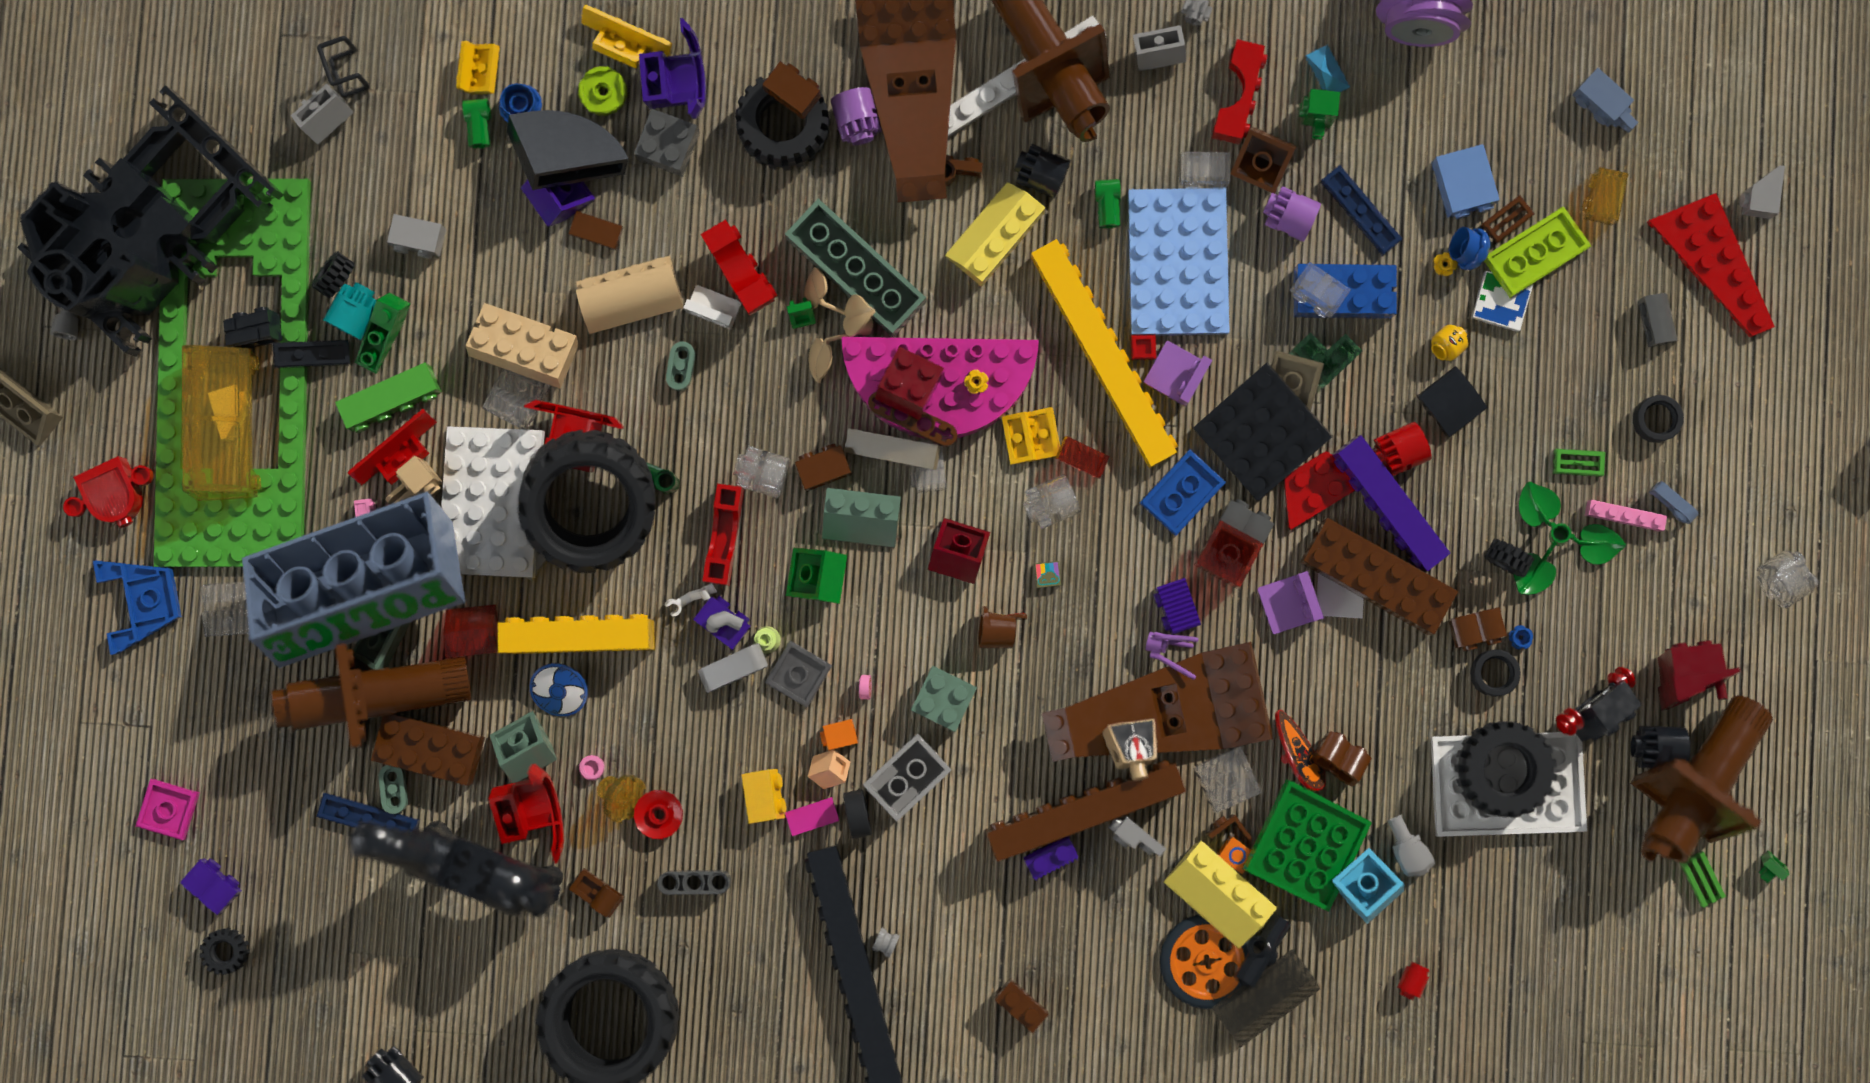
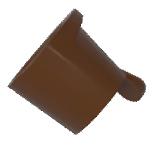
(997, 629)

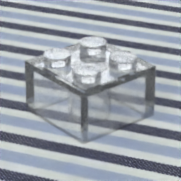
(1227, 779)

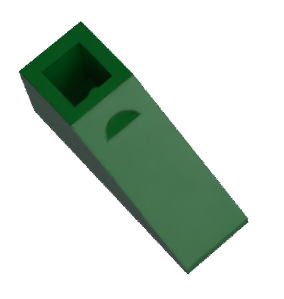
(382, 331)

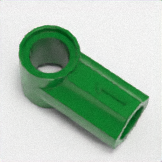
(477, 115)
(1108, 197)

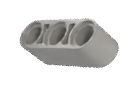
(732, 668)

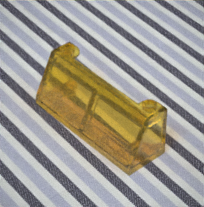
(218, 422)

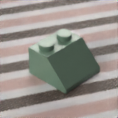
(522, 745)

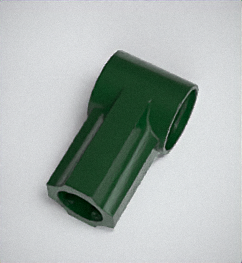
(657, 477)

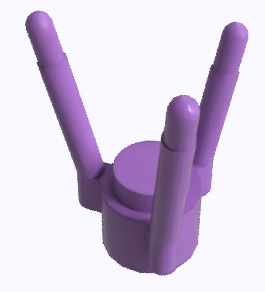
(1159, 642)

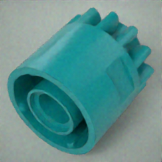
(351, 309)

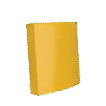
(1031, 435)

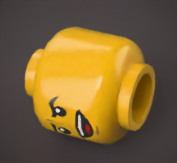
(1449, 342)

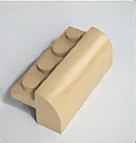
(629, 294)

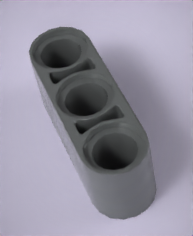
(682, 884)

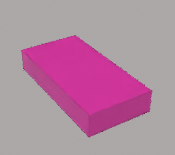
(812, 816)

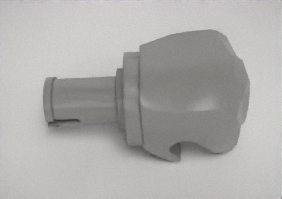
(1409, 851)

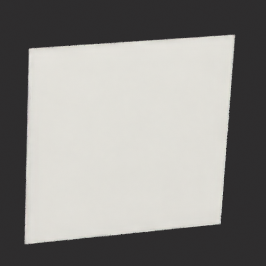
(1338, 601)

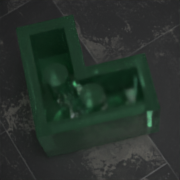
(1334, 358)

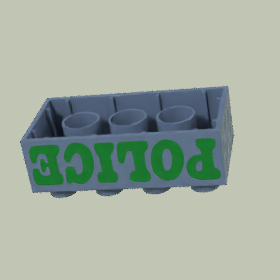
(352, 580)

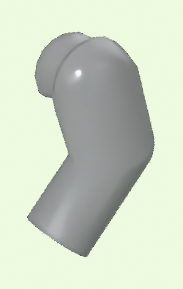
(721, 619)

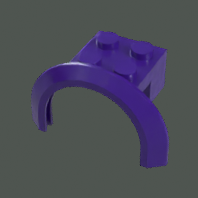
(675, 78)

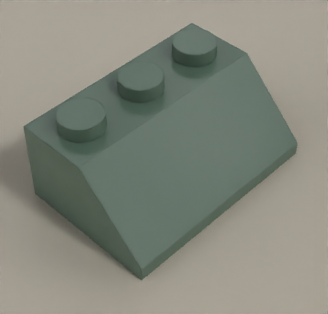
(861, 517)

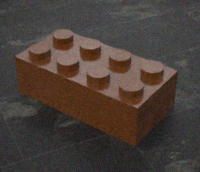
(428, 748)

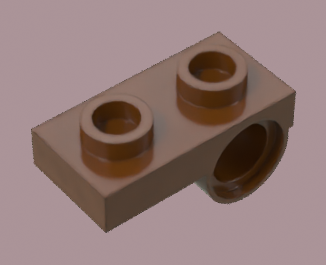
(966, 167)
(597, 893)

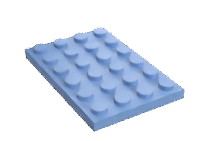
(1178, 261)

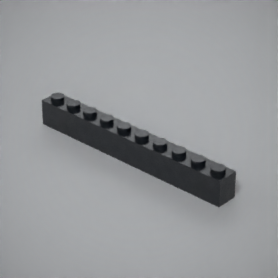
(853, 964)

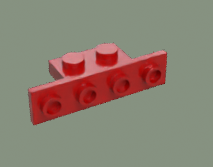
(395, 450)

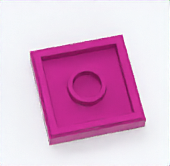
(167, 809)

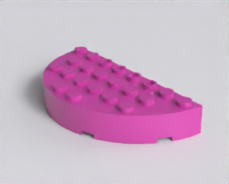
(1004, 361)

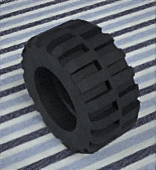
(774, 152)
(1538, 761)

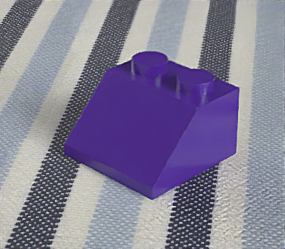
(558, 202)

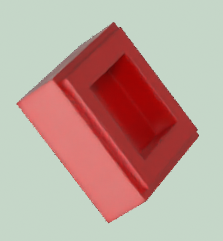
(1143, 347)

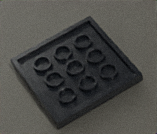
(1262, 431)

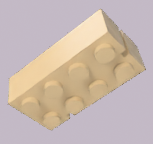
(522, 345)

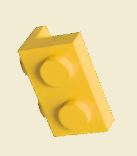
(477, 68)

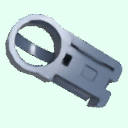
(1677, 505)

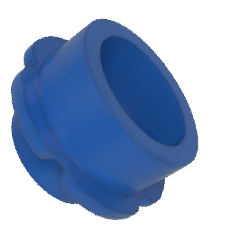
(1527, 637)

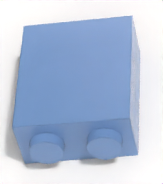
(1465, 182)

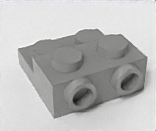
(1130, 834)

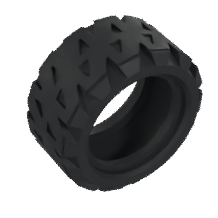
(575, 550)
(554, 1026)

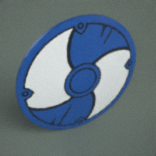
(558, 689)

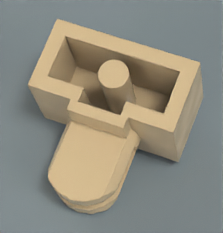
(416, 479)

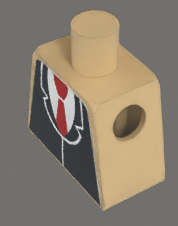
(1132, 746)

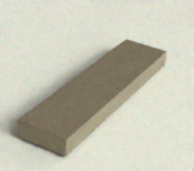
(892, 449)

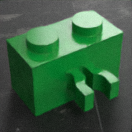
(1319, 110)

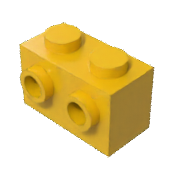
(763, 796)

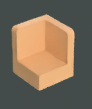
(829, 769)

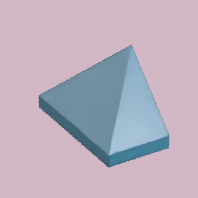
(1327, 70)

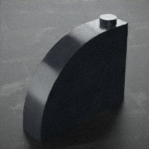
(564, 148)

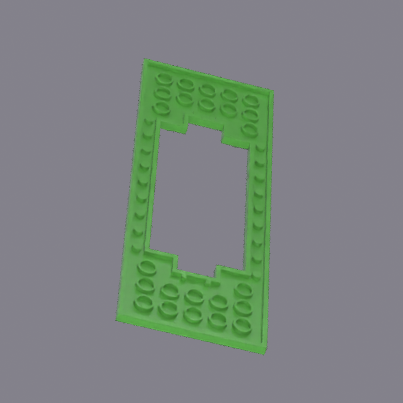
(229, 529)

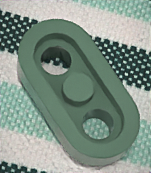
(680, 366)
(391, 788)

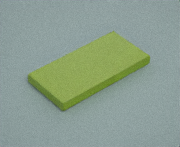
(1537, 252)

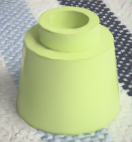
(767, 638)

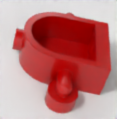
(110, 492)

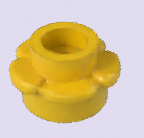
(1443, 270)
(976, 388)

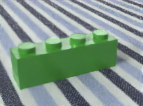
(388, 397)

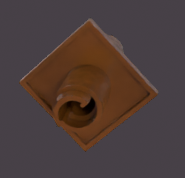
(1057, 68)
(369, 694)
(1697, 793)

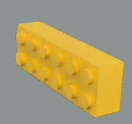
(584, 635)

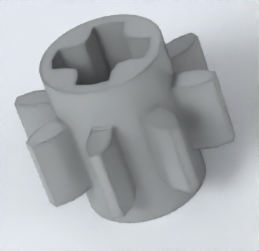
(1196, 11)

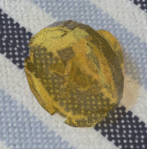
(621, 796)

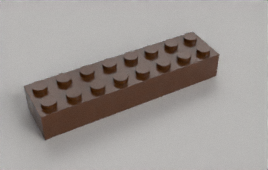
(1084, 811)

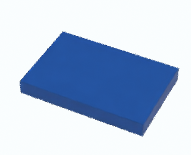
(1182, 492)

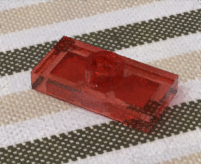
(1082, 457)

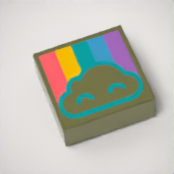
(1047, 574)

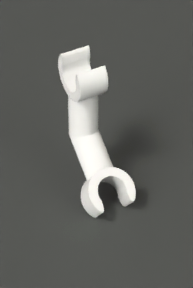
(702, 593)

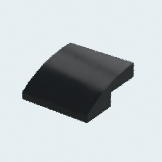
(1452, 401)

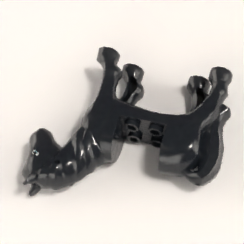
(460, 866)

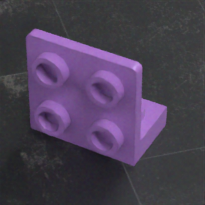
(1177, 373)
(1290, 603)

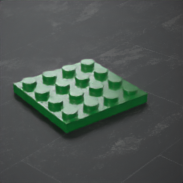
(1306, 844)

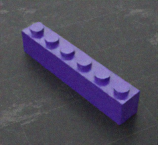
(1390, 503)

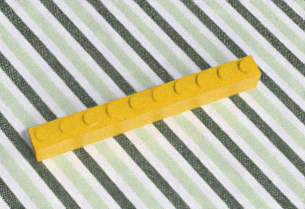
(1103, 353)

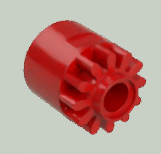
(1403, 448)

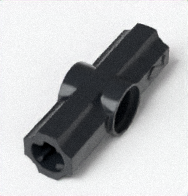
(1262, 951)

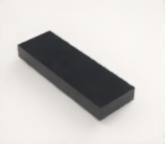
(311, 354)

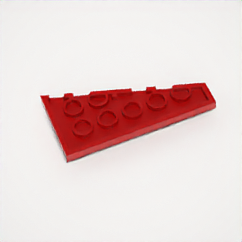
(1712, 254)

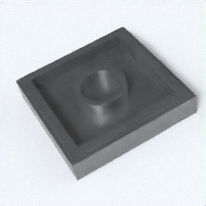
(798, 674)

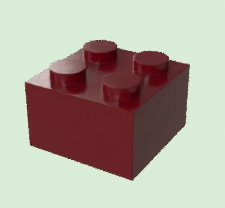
(909, 383)

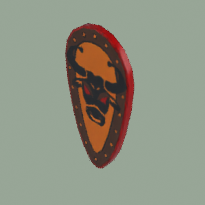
(1299, 753)

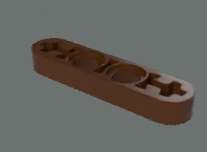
(911, 424)

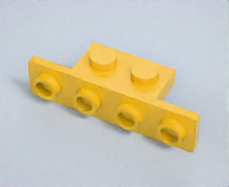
(621, 39)

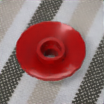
(645, 814)

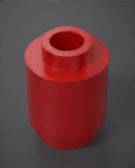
(1413, 981)

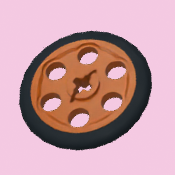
(1172, 968)

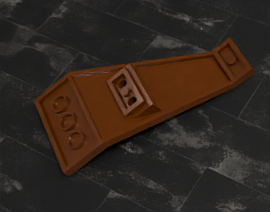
(911, 42)
(1214, 710)

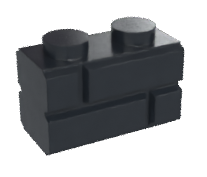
(253, 329)

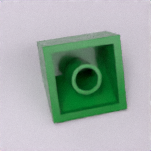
(816, 575)

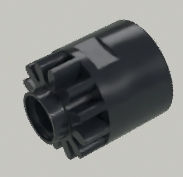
(1041, 170)
(1659, 745)
(391, 1068)

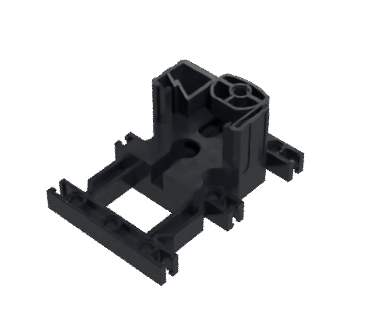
(123, 247)

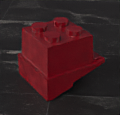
(1691, 671)

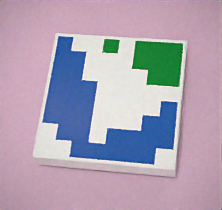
(1496, 307)

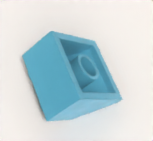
(1368, 885)

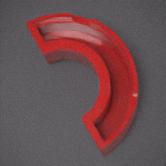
(738, 267)

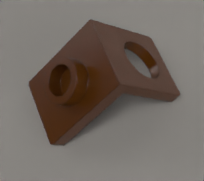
(1222, 823)

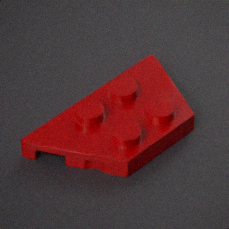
(1314, 488)

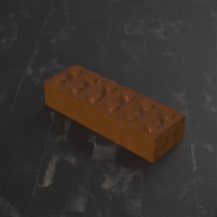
(1378, 577)

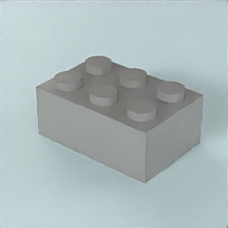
(907, 777)

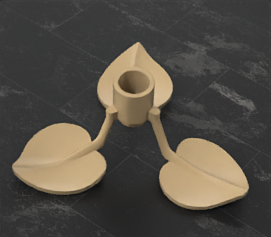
(857, 322)

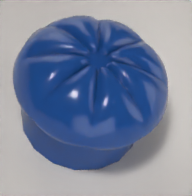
(519, 99)
(1469, 247)

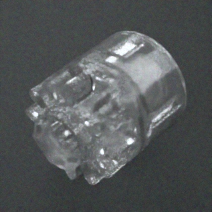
(761, 471)
(1051, 502)

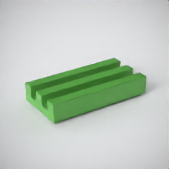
(1558, 462)
(1711, 875)

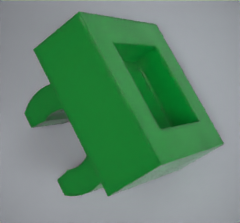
(801, 314)
(1772, 867)

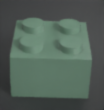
(943, 698)

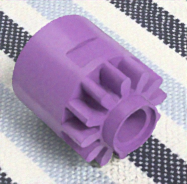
(856, 115)
(1291, 213)

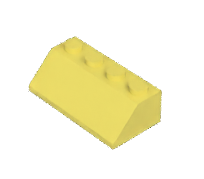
(995, 233)
(1219, 894)

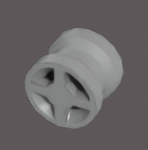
(885, 942)

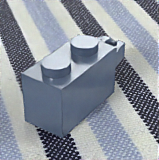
(1606, 101)

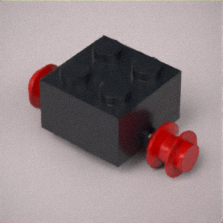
(1603, 709)

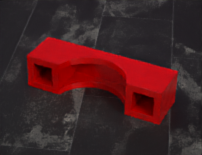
(1245, 63)
(724, 534)

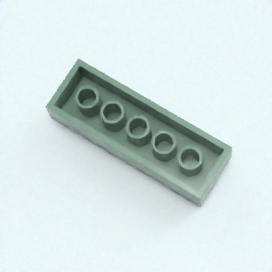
(855, 267)

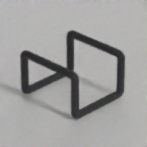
(338, 81)

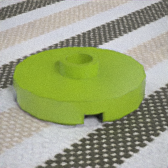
(599, 79)

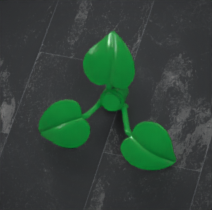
(1540, 505)

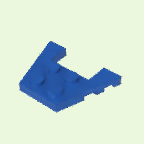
(149, 597)

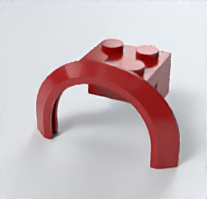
(572, 419)
(528, 807)

